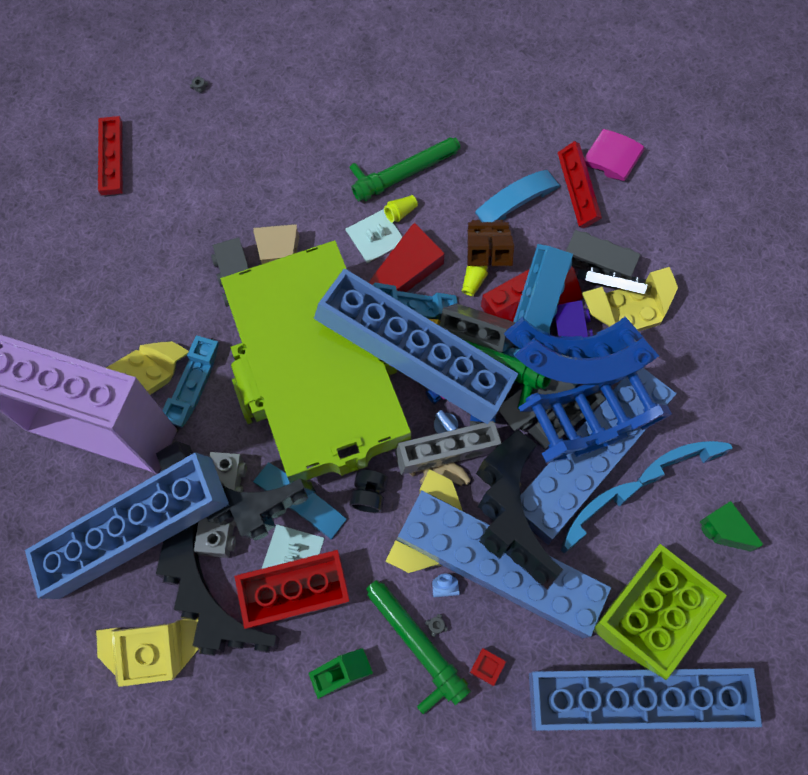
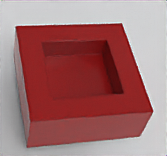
(487, 667)

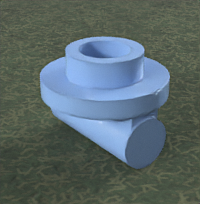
(445, 422)
(445, 585)

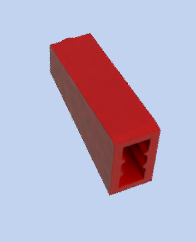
(410, 261)

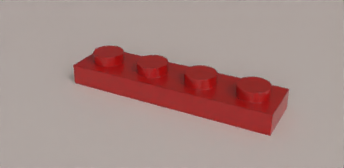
(110, 156)
(579, 185)

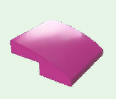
(614, 154)

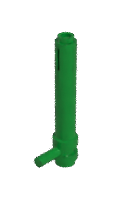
(377, 182)
(526, 376)
(443, 674)

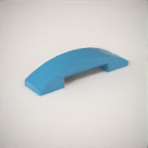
(516, 195)
(428, 306)
(192, 382)
(707, 451)
(618, 494)
(314, 509)

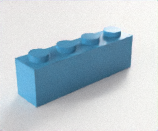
(544, 286)

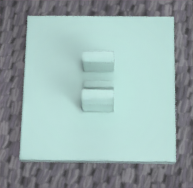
(374, 236)
(291, 545)

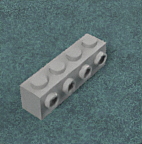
(213, 538)

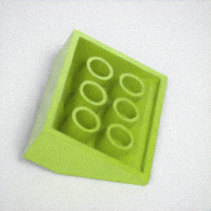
(660, 612)

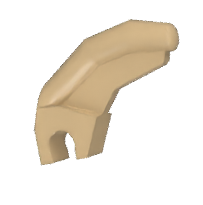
(451, 471)

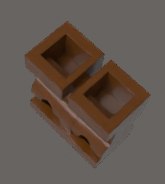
(488, 240)

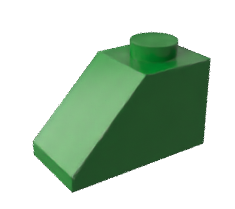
(730, 529)
(340, 672)

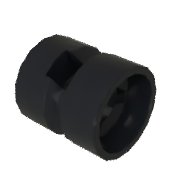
(365, 499)

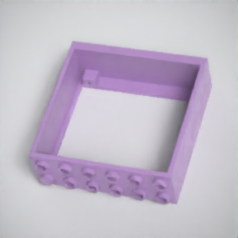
(82, 405)

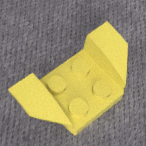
(640, 309)
(151, 364)
(407, 557)
(147, 652)

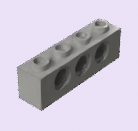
(447, 447)

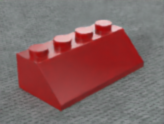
(505, 298)
(291, 589)

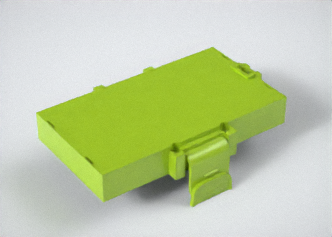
(303, 375)

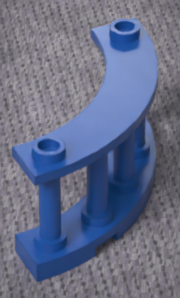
(579, 358)
(600, 436)

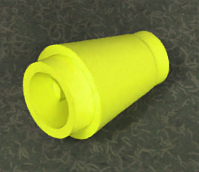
(399, 208)
(473, 279)

